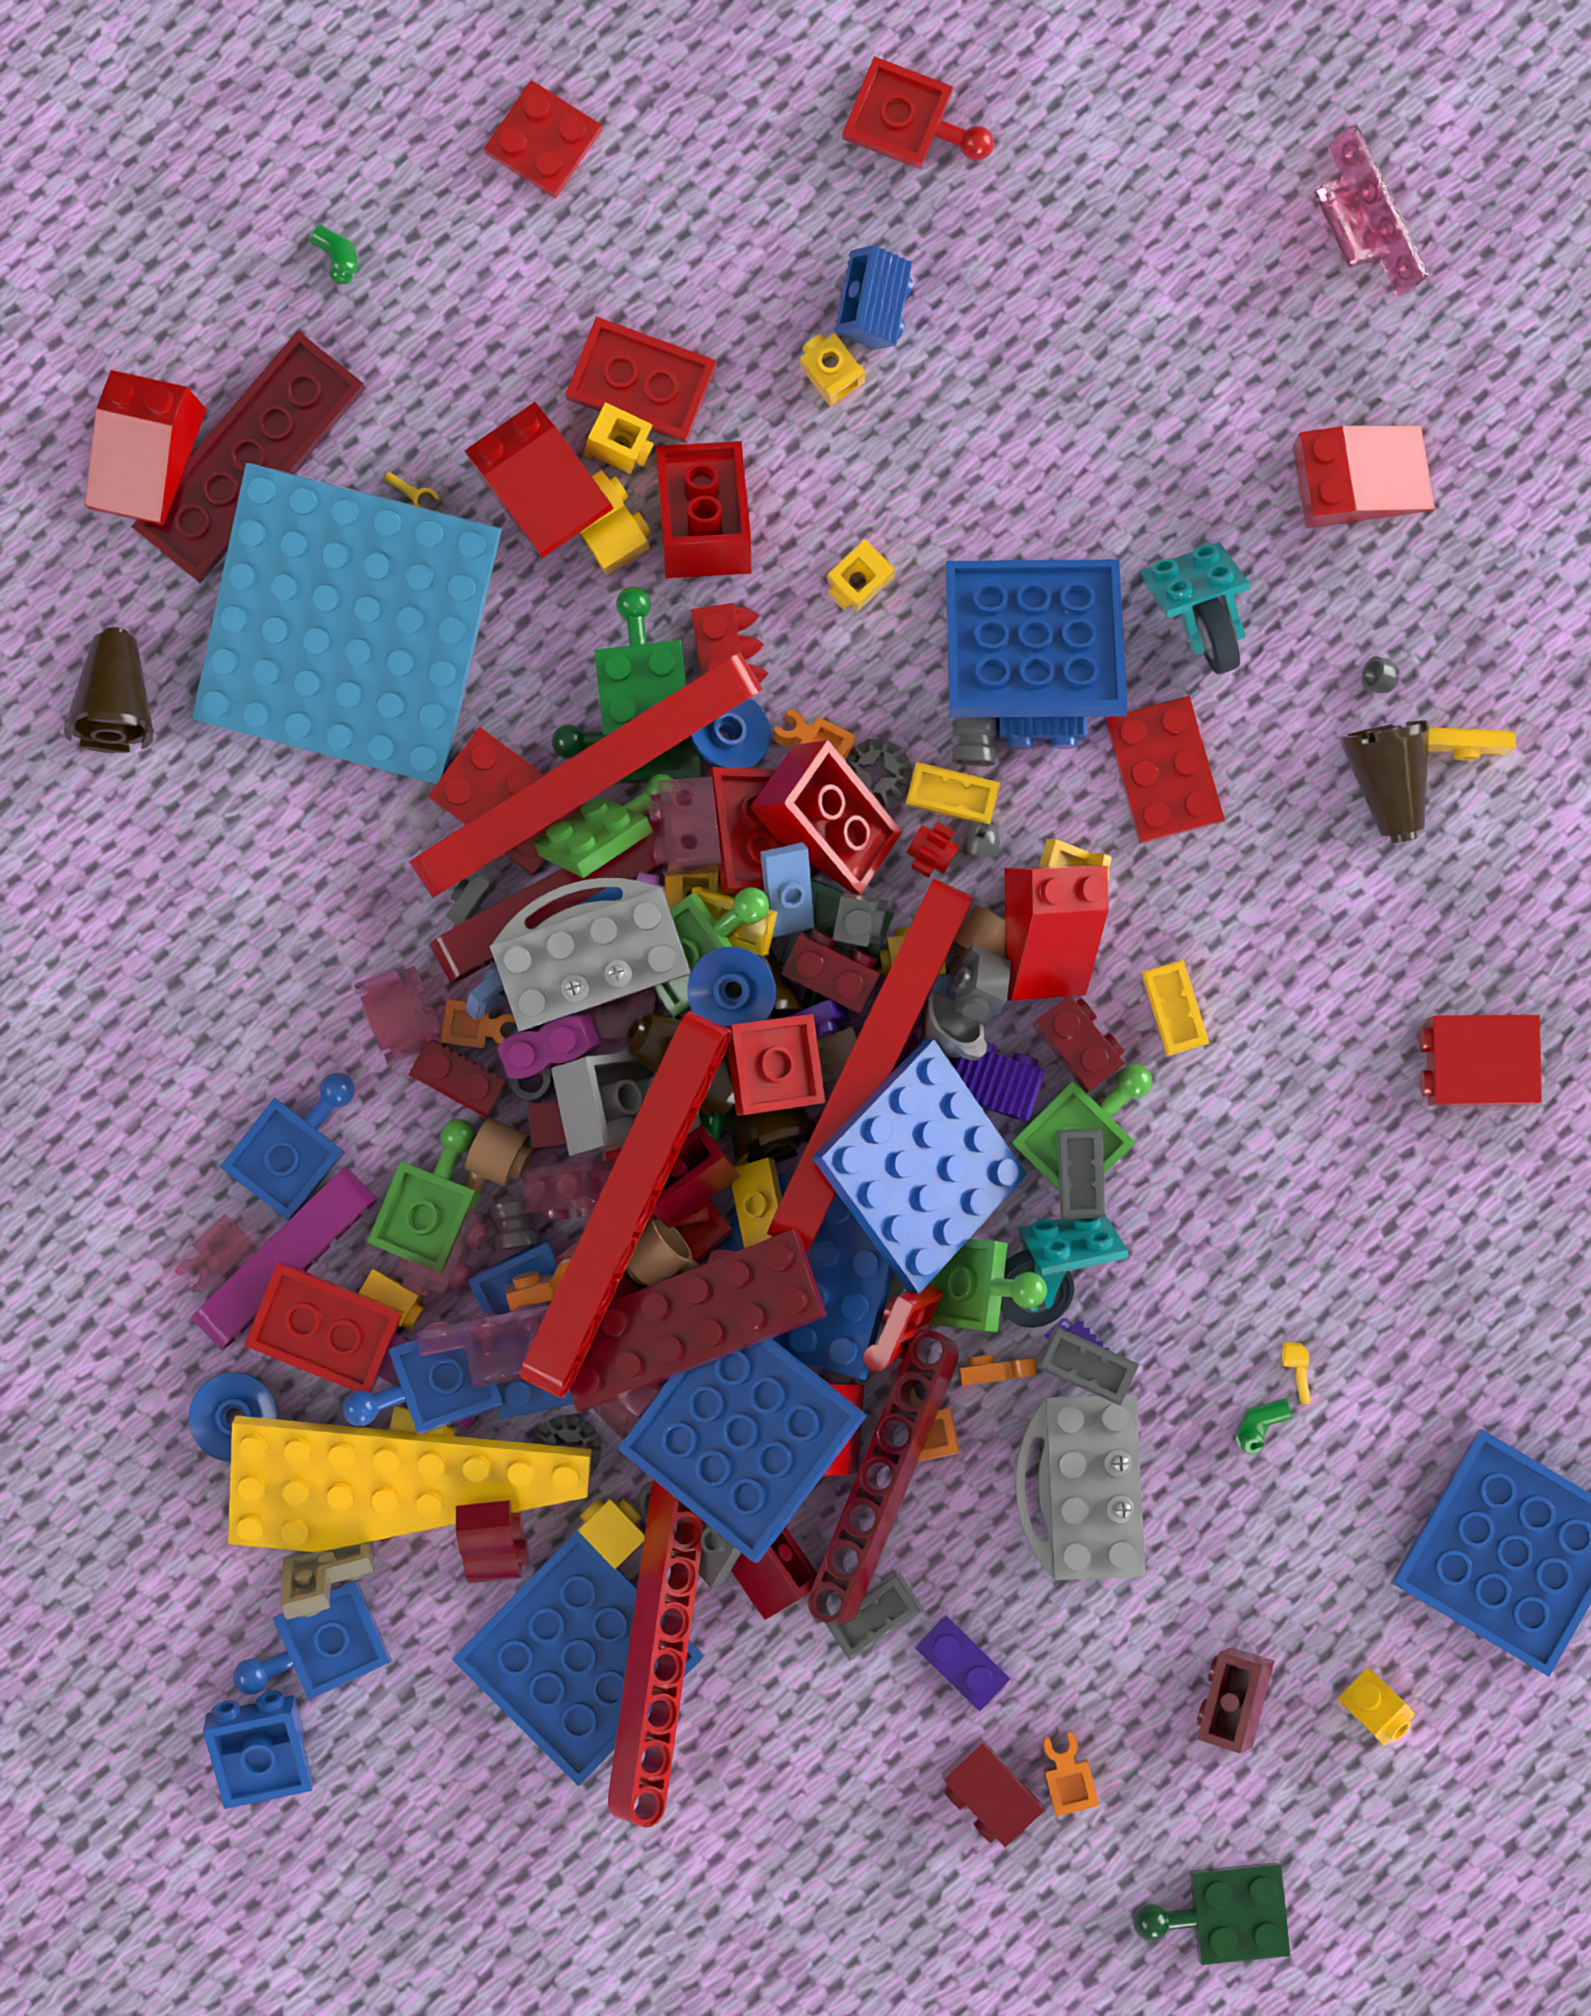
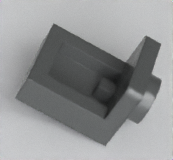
(468, 898)

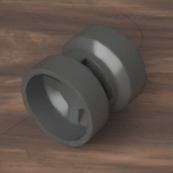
(975, 741)
(512, 1226)

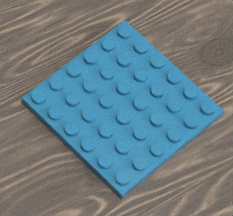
(345, 623)

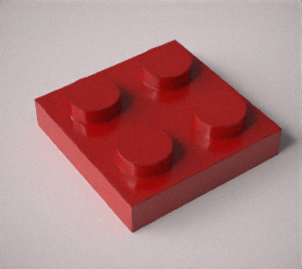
(543, 139)
(775, 1064)

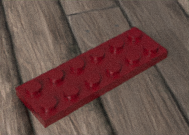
(269, 426)
(699, 1319)

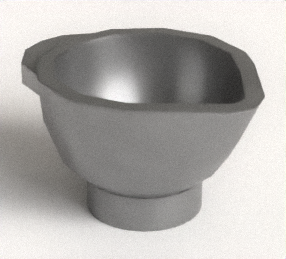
(952, 1031)

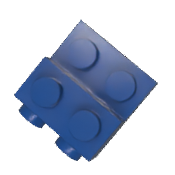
(257, 1749)

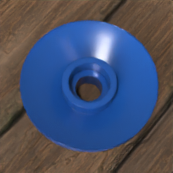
(747, 742)
(709, 987)
(215, 1400)

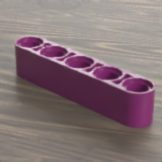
(296, 1243)

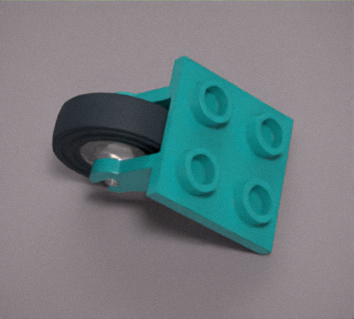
(1191, 589)
(1053, 1250)

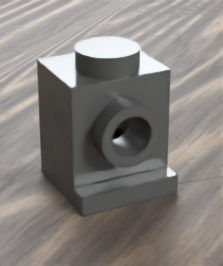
(860, 919)
(980, 983)

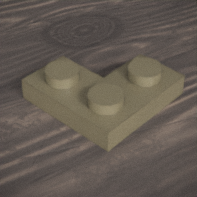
(310, 1575)

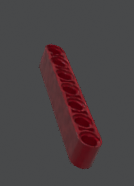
(467, 945)
(866, 1492)

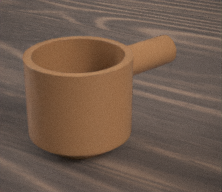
(983, 930)
(497, 1155)
(659, 1254)

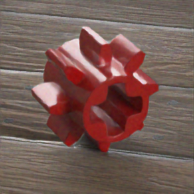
(932, 849)

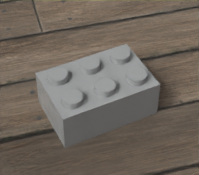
(601, 1100)

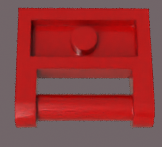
(905, 1318)

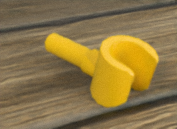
(409, 491)
(1297, 1356)

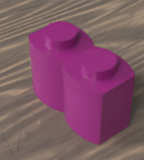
(554, 1043)

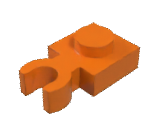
(820, 730)
(463, 1031)
(984, 1370)
(943, 1435)
(1070, 1781)

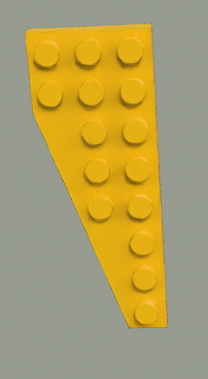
(358, 1485)

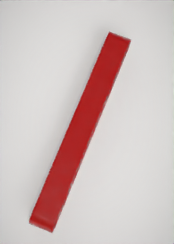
(586, 775)
(875, 1050)
(625, 1204)
(647, 1644)

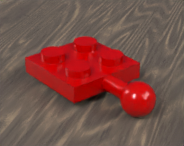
(902, 114)

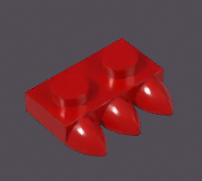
(718, 637)

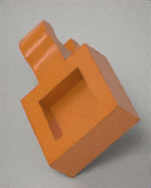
(533, 1288)

